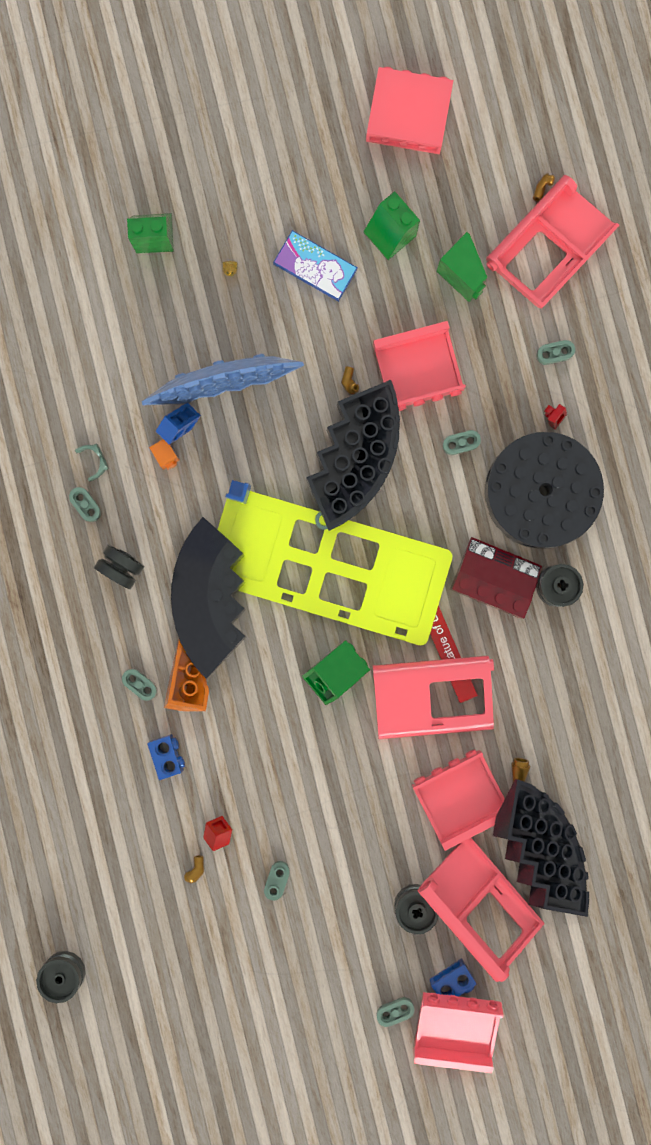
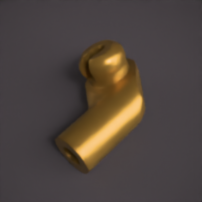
(541, 186)
(347, 381)
(198, 870)

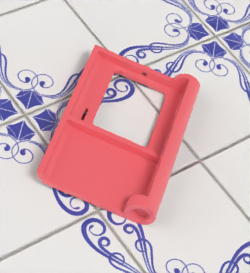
(567, 222)
(404, 696)
(460, 886)

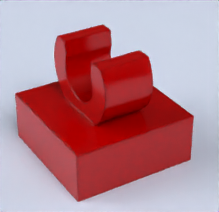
(555, 416)

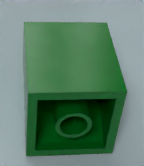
(392, 226)
(151, 233)
(463, 268)
(336, 672)

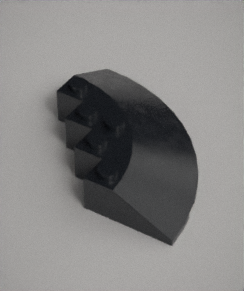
(359, 454)
(203, 597)
(544, 848)

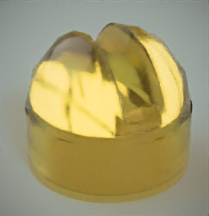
(230, 267)

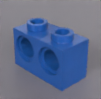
(178, 423)
(160, 758)
(449, 977)

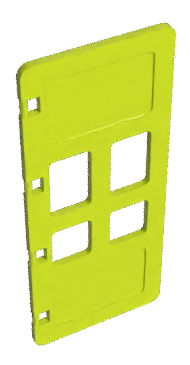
(400, 587)

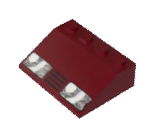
(496, 578)

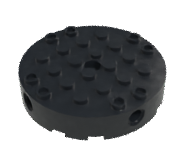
(571, 483)

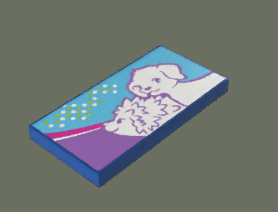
(315, 265)

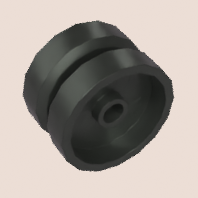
(118, 568)
(570, 581)
(415, 920)
(60, 977)

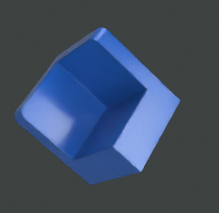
(239, 492)

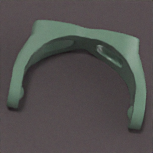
(103, 464)

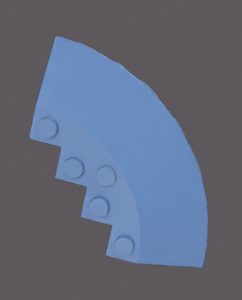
(222, 377)

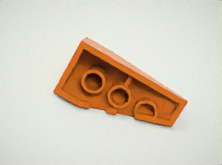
(186, 685)

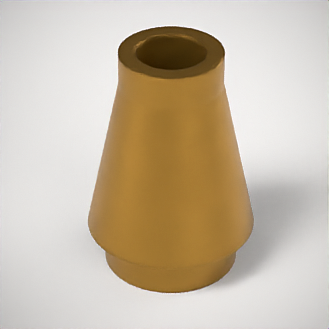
(520, 769)

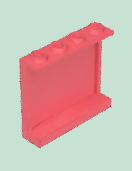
(409, 110)
(419, 365)
(460, 798)
(457, 1032)

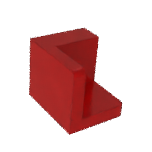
(217, 833)

